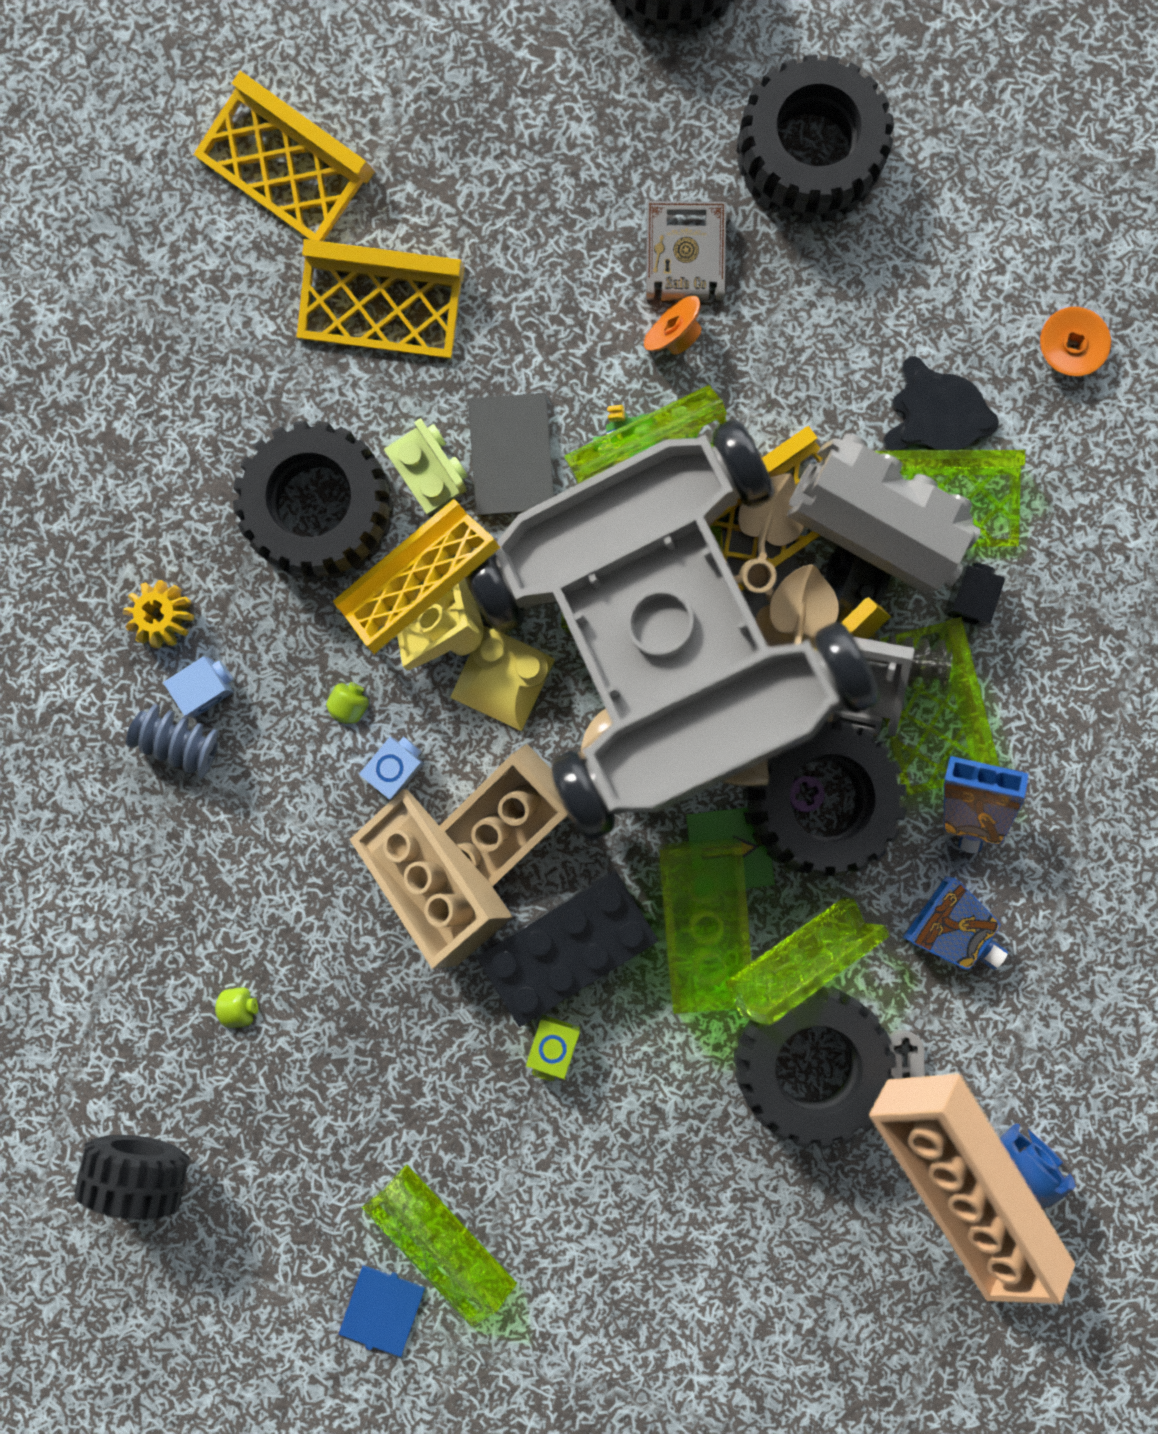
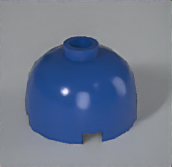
(1038, 1167)

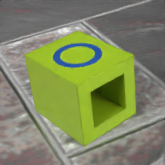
(552, 1048)

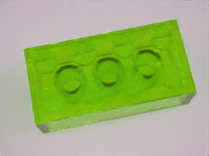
(703, 921)

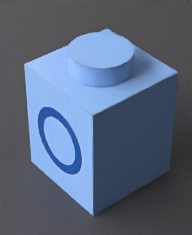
(199, 686)
(393, 766)

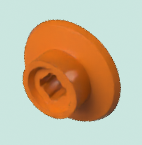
(676, 327)
(1091, 350)

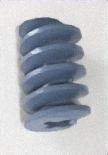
(173, 740)

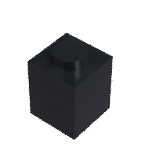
(975, 595)

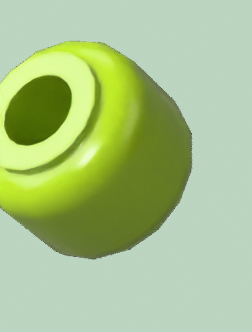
(347, 703)
(235, 1008)

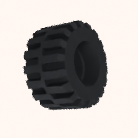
(131, 1177)

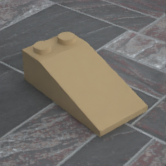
(507, 814)
(429, 882)

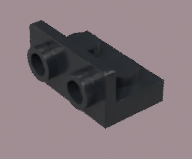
(854, 581)

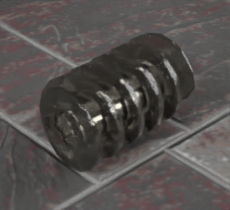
(925, 663)

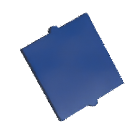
(381, 1310)

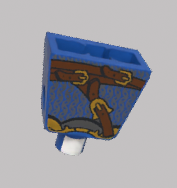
(981, 802)
(957, 928)

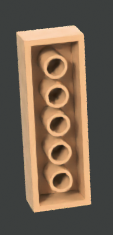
(973, 1189)

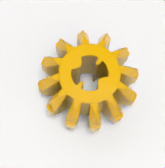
(170, 605)

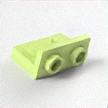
(426, 467)

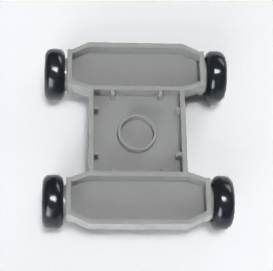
(666, 629)

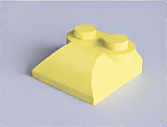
(447, 625)
(503, 678)

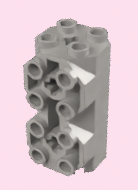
(882, 517)

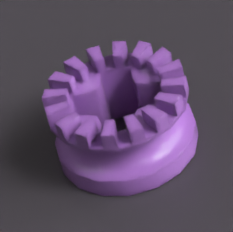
(816, 799)

